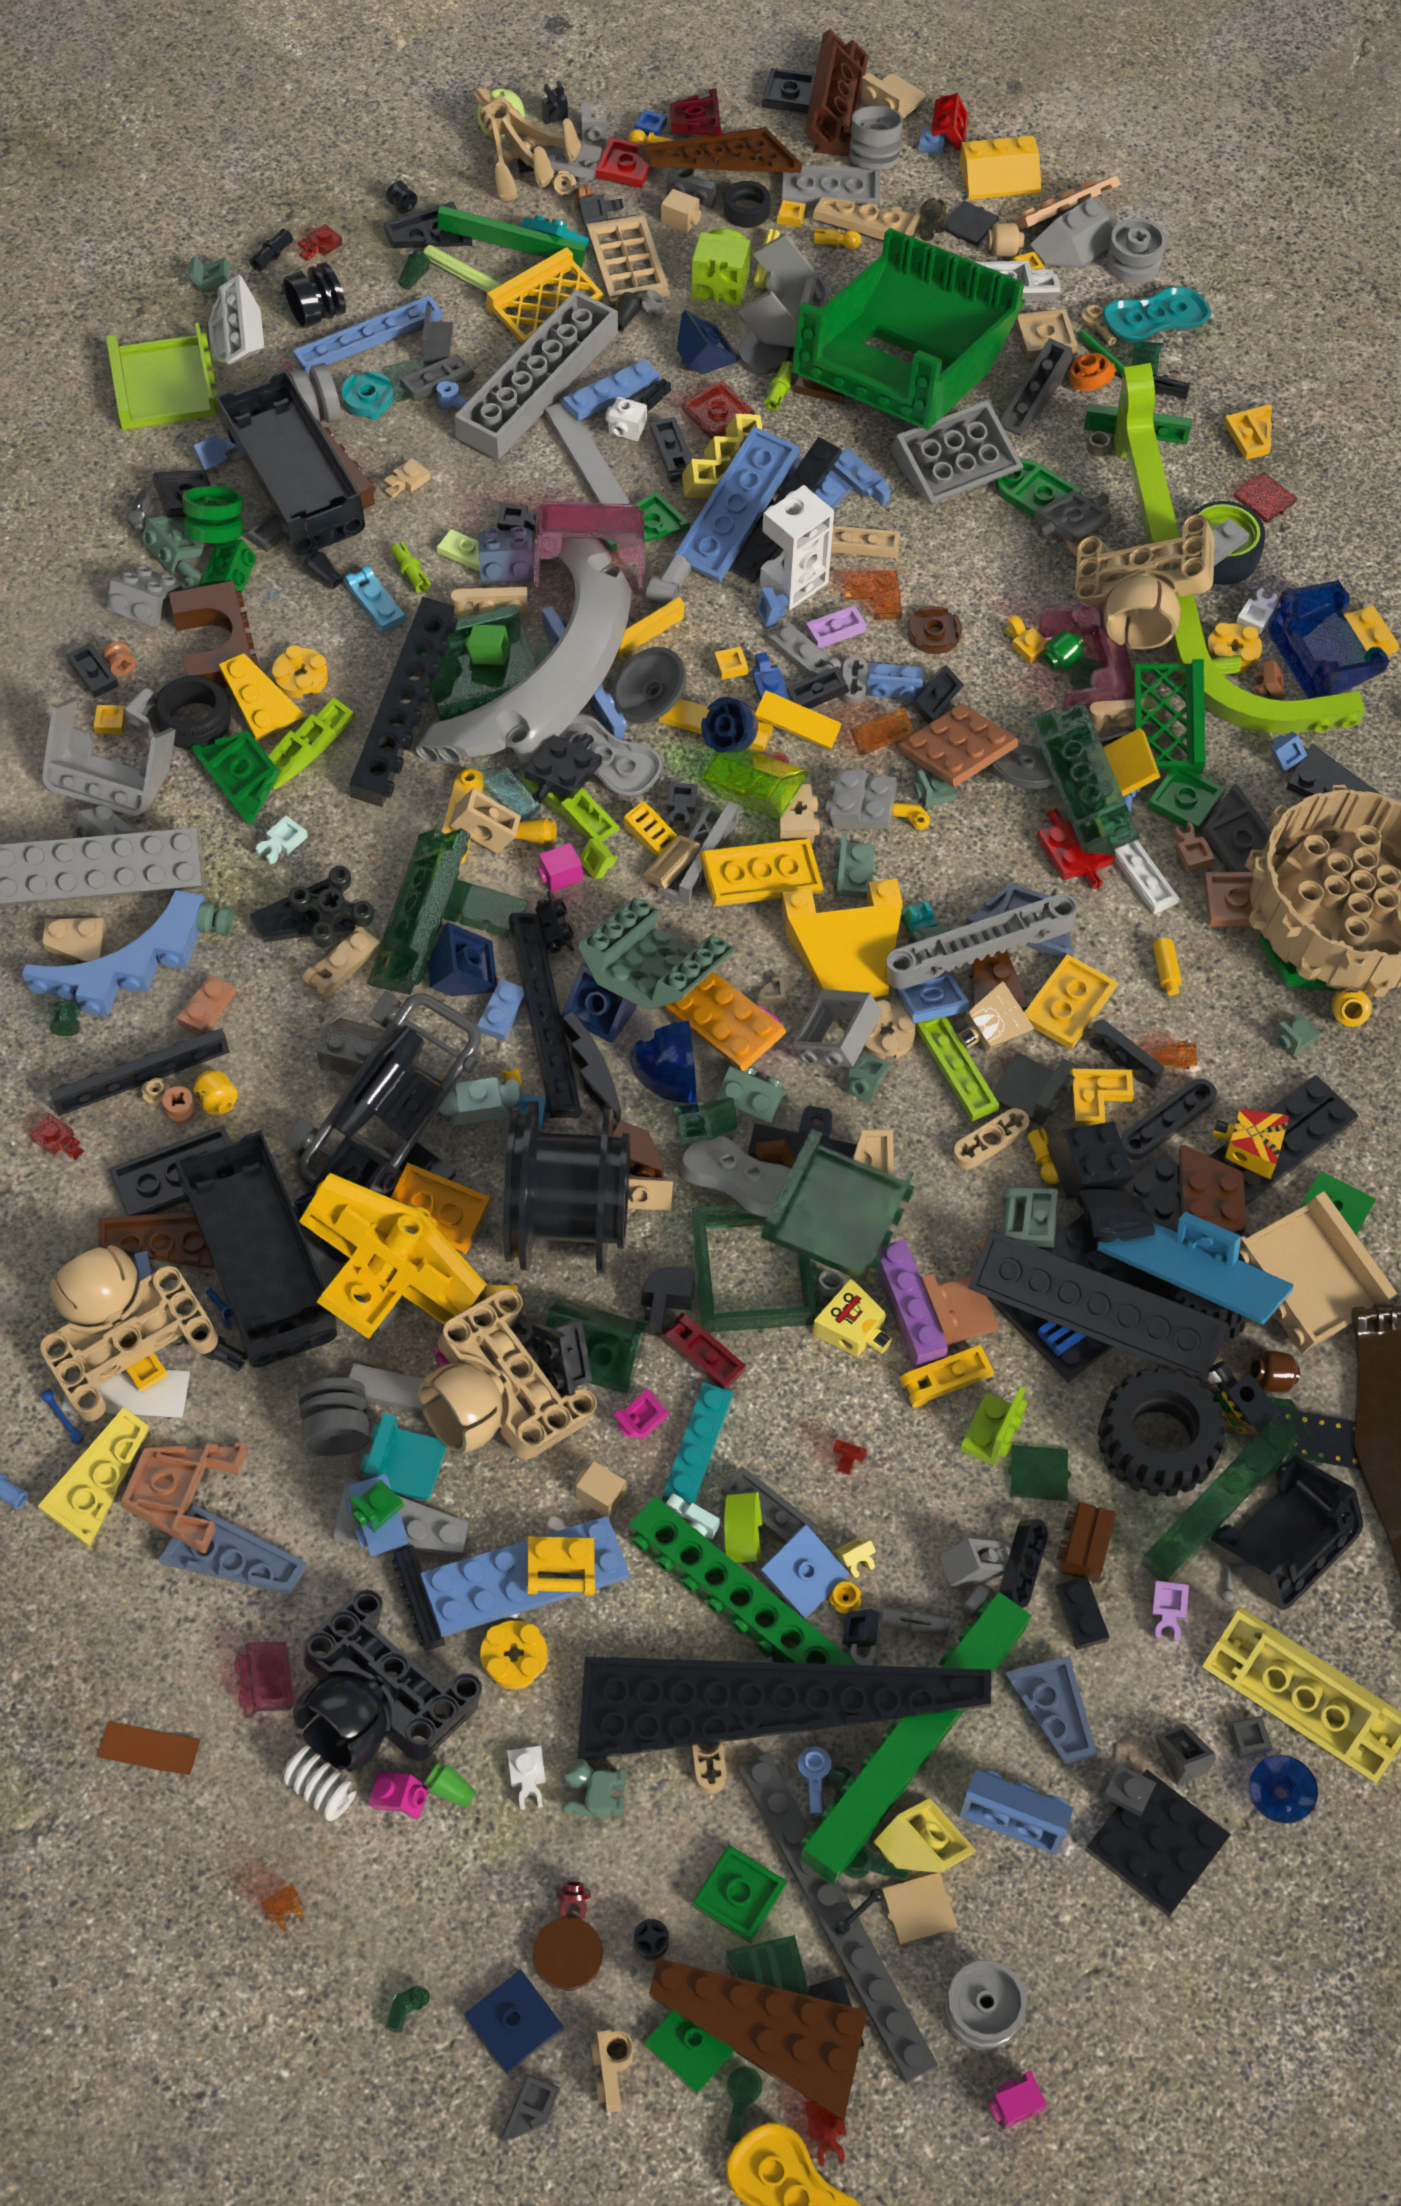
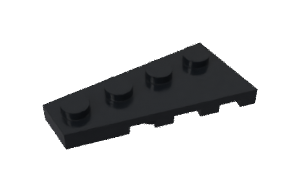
(1320, 772)

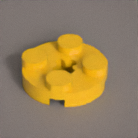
(1237, 635)
(300, 659)
(500, 1640)

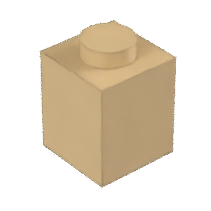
(680, 211)
(600, 1489)

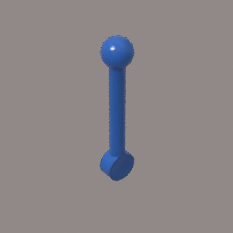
(75, 1435)

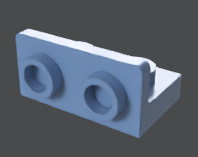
(894, 681)

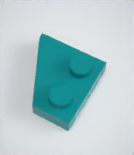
(556, 228)

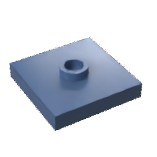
(933, 999)
(803, 1571)

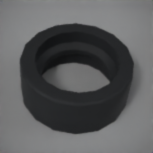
(747, 191)

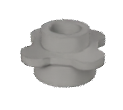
(652, 301)

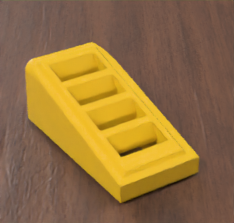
(639, 819)

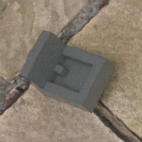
(1127, 1789)

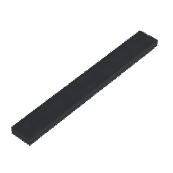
(544, 1016)

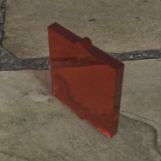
(1265, 497)

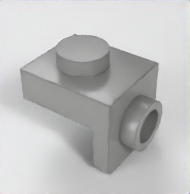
(591, 128)

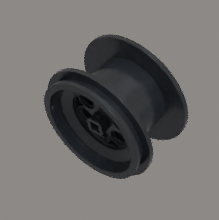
(564, 1187)

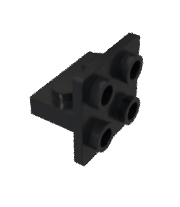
(562, 1354)

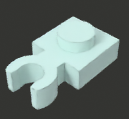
(282, 837)
(698, 1518)

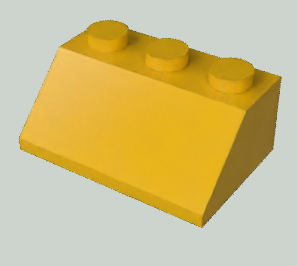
(1000, 167)

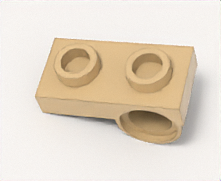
(608, 2087)

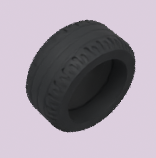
(188, 691)

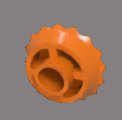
(1090, 372)

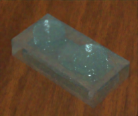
(511, 793)

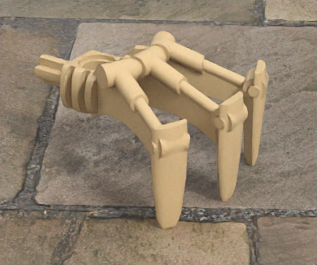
(511, 117)

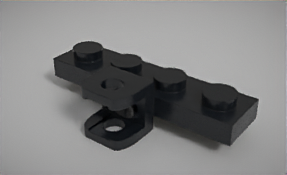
(796, 1140)

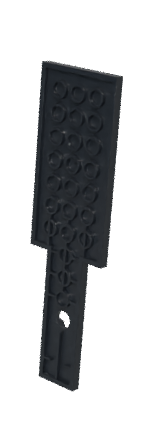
(1161, 1194)

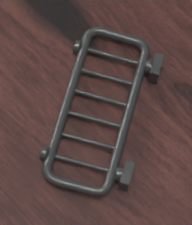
(387, 1011)

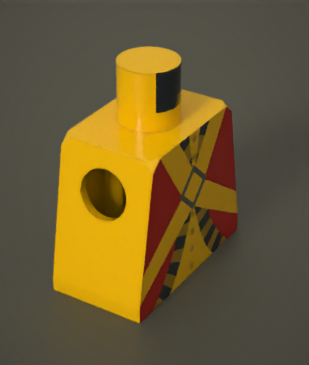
(1253, 1139)

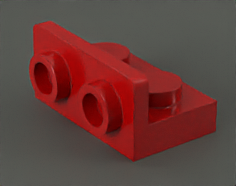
(950, 118)

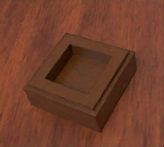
(775, 1152)

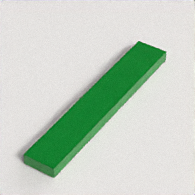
(507, 234)

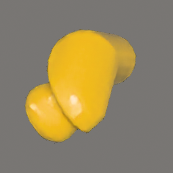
(914, 813)

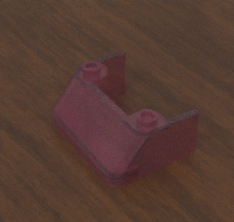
(589, 520)
(1109, 683)

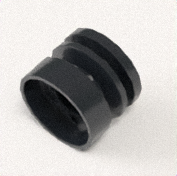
(314, 295)

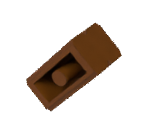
(1087, 1541)

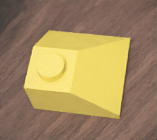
(923, 1840)

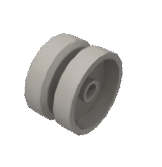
(1136, 251)
(318, 392)
(980, 2026)

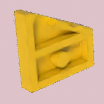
(1251, 431)

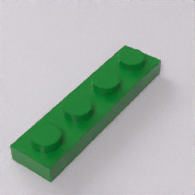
(1166, 427)

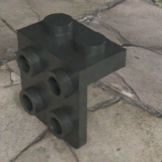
(1033, 1087)

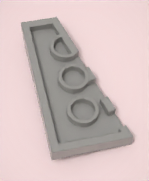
(425, 1527)

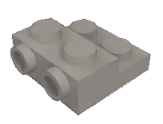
(861, 800)

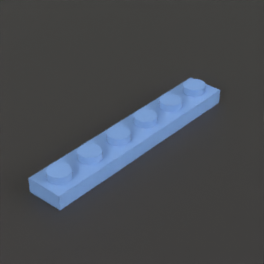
(366, 334)
(600, 701)

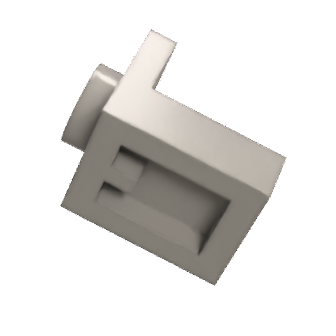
(140, 713)

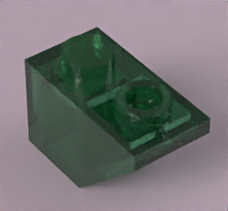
(705, 1120)

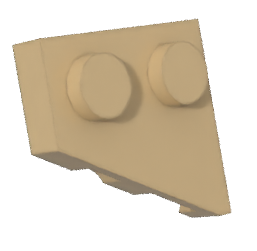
(75, 938)

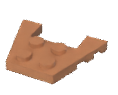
(167, 1483)

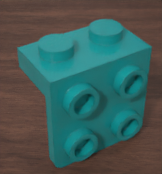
(406, 1457)

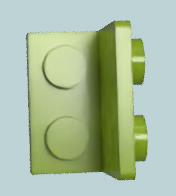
(994, 1427)

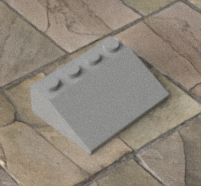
(956, 453)

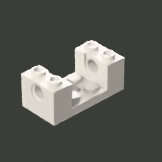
(804, 530)

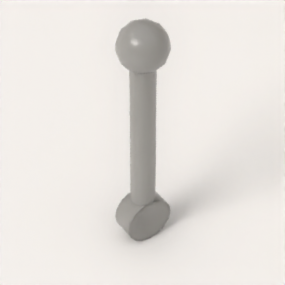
(1228, 1594)

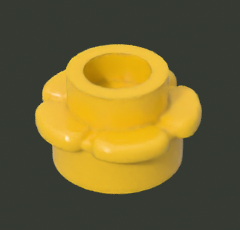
(845, 1589)

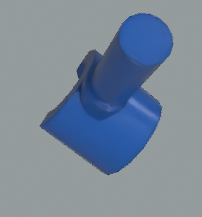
(222, 1307)

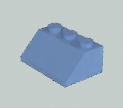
(1016, 1811)

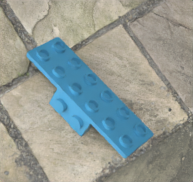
(1204, 1263)

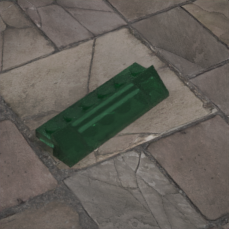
(1084, 779)
(418, 910)

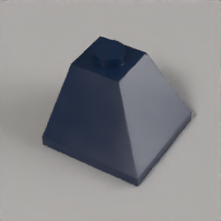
(703, 345)
(462, 963)
(597, 1007)

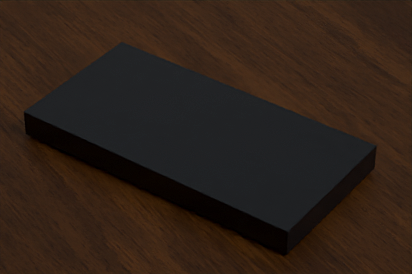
(152, 1181)

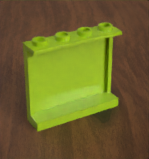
(162, 380)

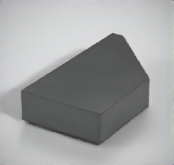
(531, 2108)

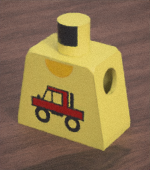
(852, 1321)

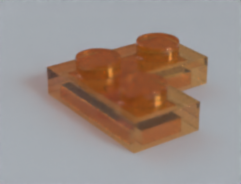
(878, 586)

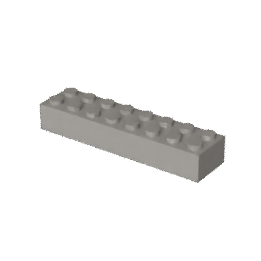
(536, 375)
(101, 866)

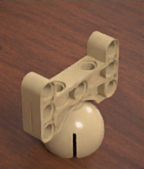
(1144, 582)
(105, 1308)
(484, 1394)

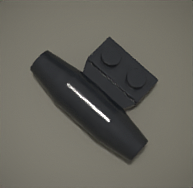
(388, 1089)

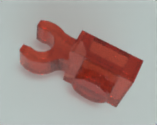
(320, 240)
(55, 1136)

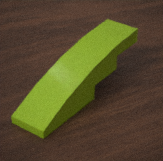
(310, 740)
(580, 813)

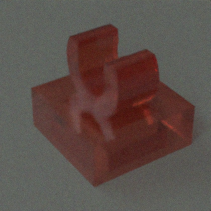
(850, 1454)

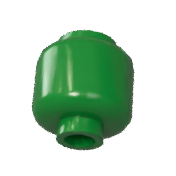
(1063, 650)

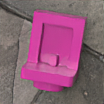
(641, 1416)
(398, 1793)

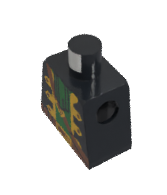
(1242, 1399)

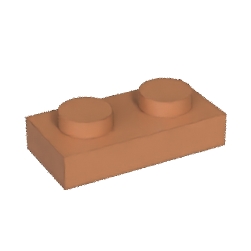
(206, 1005)

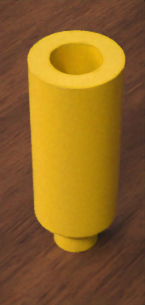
(1167, 965)

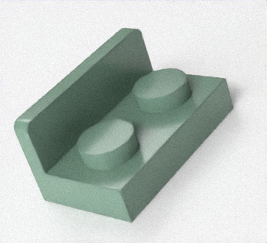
(167, 541)
(854, 868)

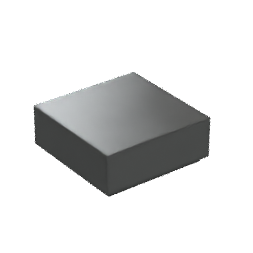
(1249, 1737)

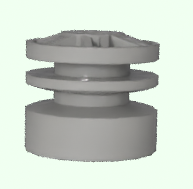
(876, 137)

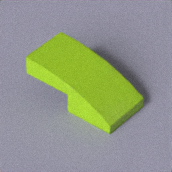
(741, 1527)

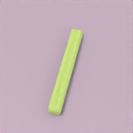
(460, 269)

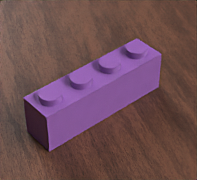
(910, 1305)

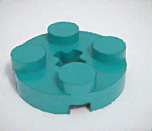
(372, 405)

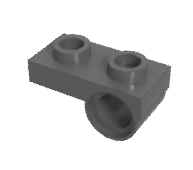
(685, 181)

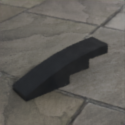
(594, 1073)

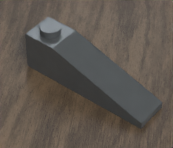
(1037, 386)

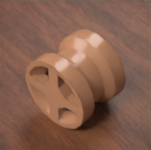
(119, 658)
(180, 1112)

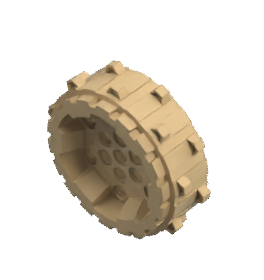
(1333, 889)

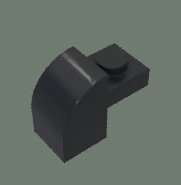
(666, 1289)

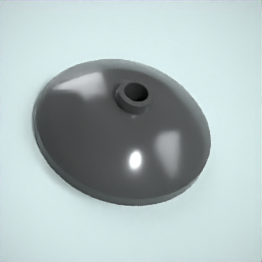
(649, 685)

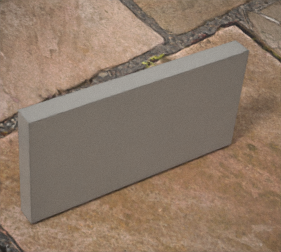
(831, 181)

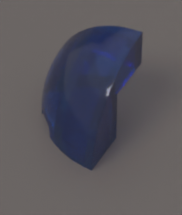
(667, 1063)

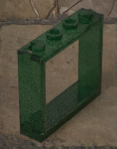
(736, 1216)

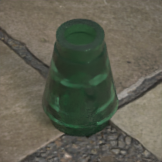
(414, 269)

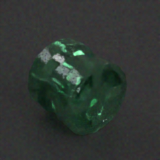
(65, 1018)

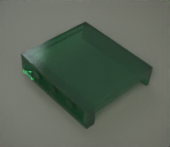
(471, 685)
(837, 1210)

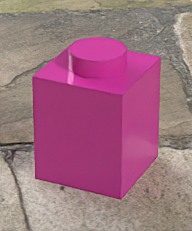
(560, 867)

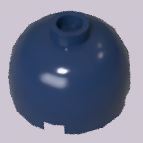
(729, 725)

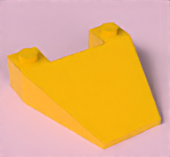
(849, 945)

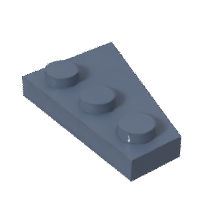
(1057, 1706)

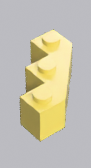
(703, 475)

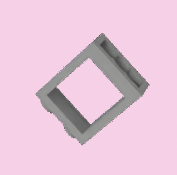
(830, 1005)

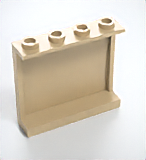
(1324, 1264)

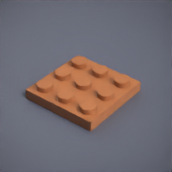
(958, 745)

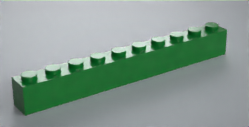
(906, 1747)

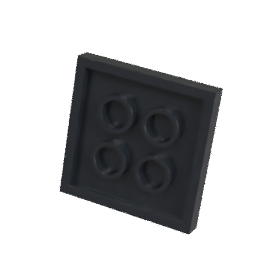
(1160, 1850)

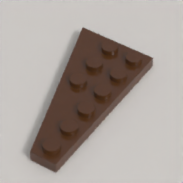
(736, 150)

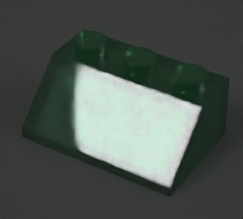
(611, 1342)

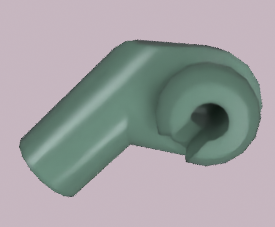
(192, 575)

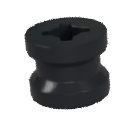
(401, 196)
(649, 1932)

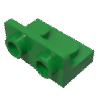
(229, 563)

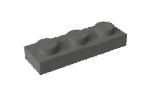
(777, 1514)

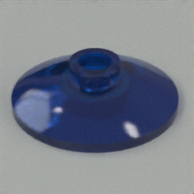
(1294, 1778)

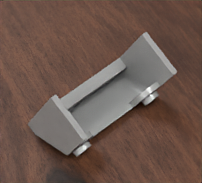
(788, 284)
(78, 774)

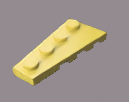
(91, 1484)

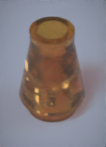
(1177, 1055)

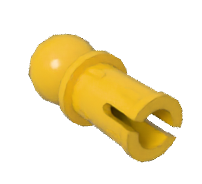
(640, 137)
(850, 239)
(1039, 1143)

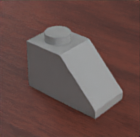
(975, 1562)

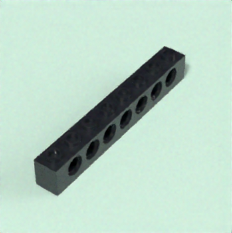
(429, 616)

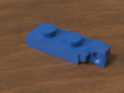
(768, 678)

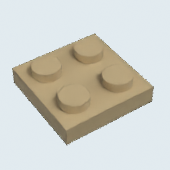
(1040, 326)

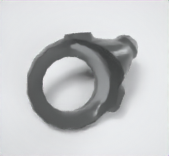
(139, 511)

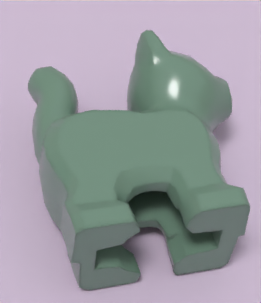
(600, 1784)

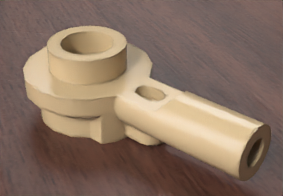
(1093, 318)

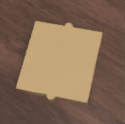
(919, 1908)

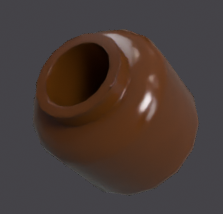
(1275, 1371)

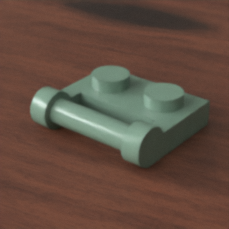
(1039, 1215)

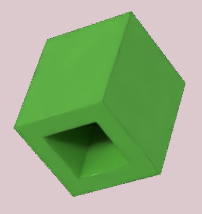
(488, 644)

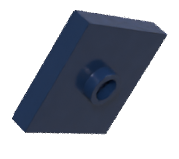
(513, 2021)

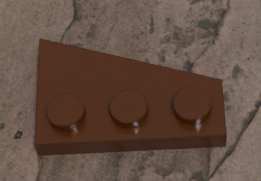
(993, 971)

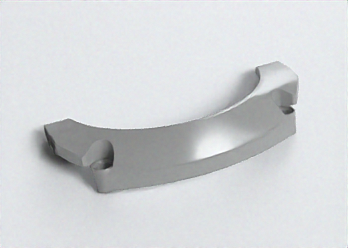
(561, 683)

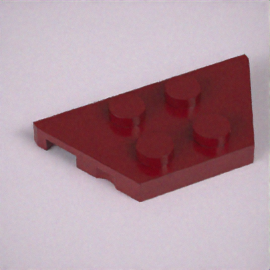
(696, 115)

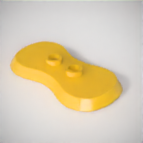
(776, 2170)

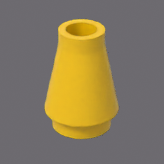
(537, 831)

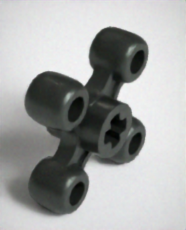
(321, 905)

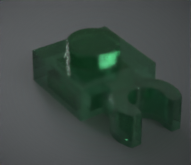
(1082, 672)

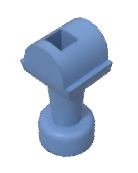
(449, 396)

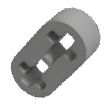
(855, 681)

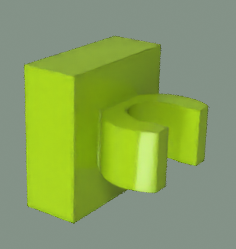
(597, 858)

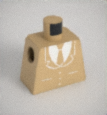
(995, 1021)

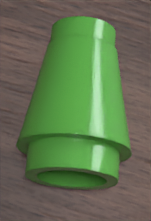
(450, 1785)

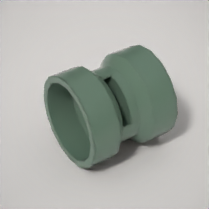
(215, 919)

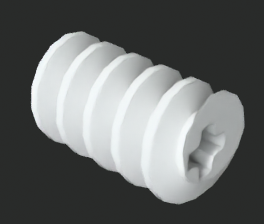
(317, 1784)

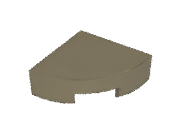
(773, 993)

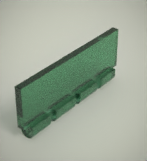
(481, 906)

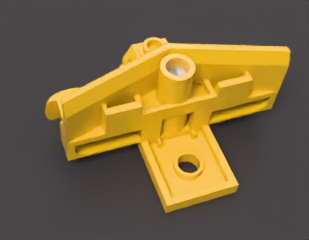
(391, 1256)

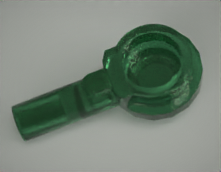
(865, 1863)
(744, 2088)

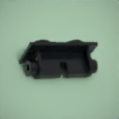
(553, 913)

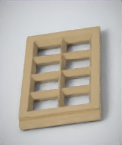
(618, 226)

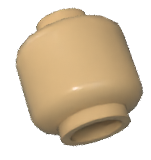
(1004, 239)

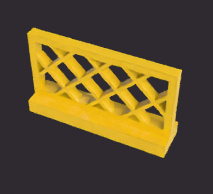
(528, 284)

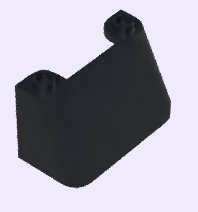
(1293, 1534)

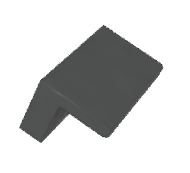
(436, 339)

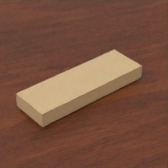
(865, 541)

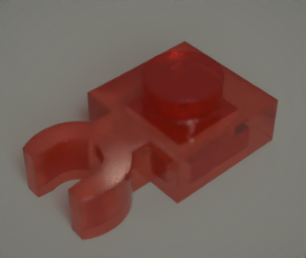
(825, 2128)

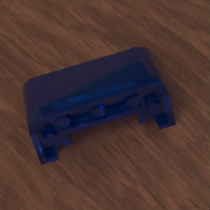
(1320, 642)

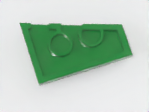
(660, 520)

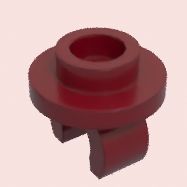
(573, 1893)

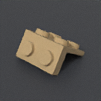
(891, 93)

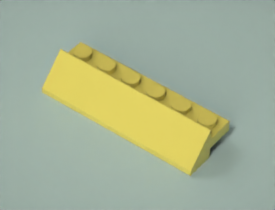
(1307, 1694)

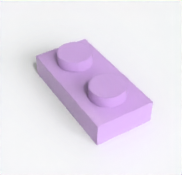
(836, 627)

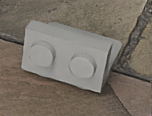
(140, 594)

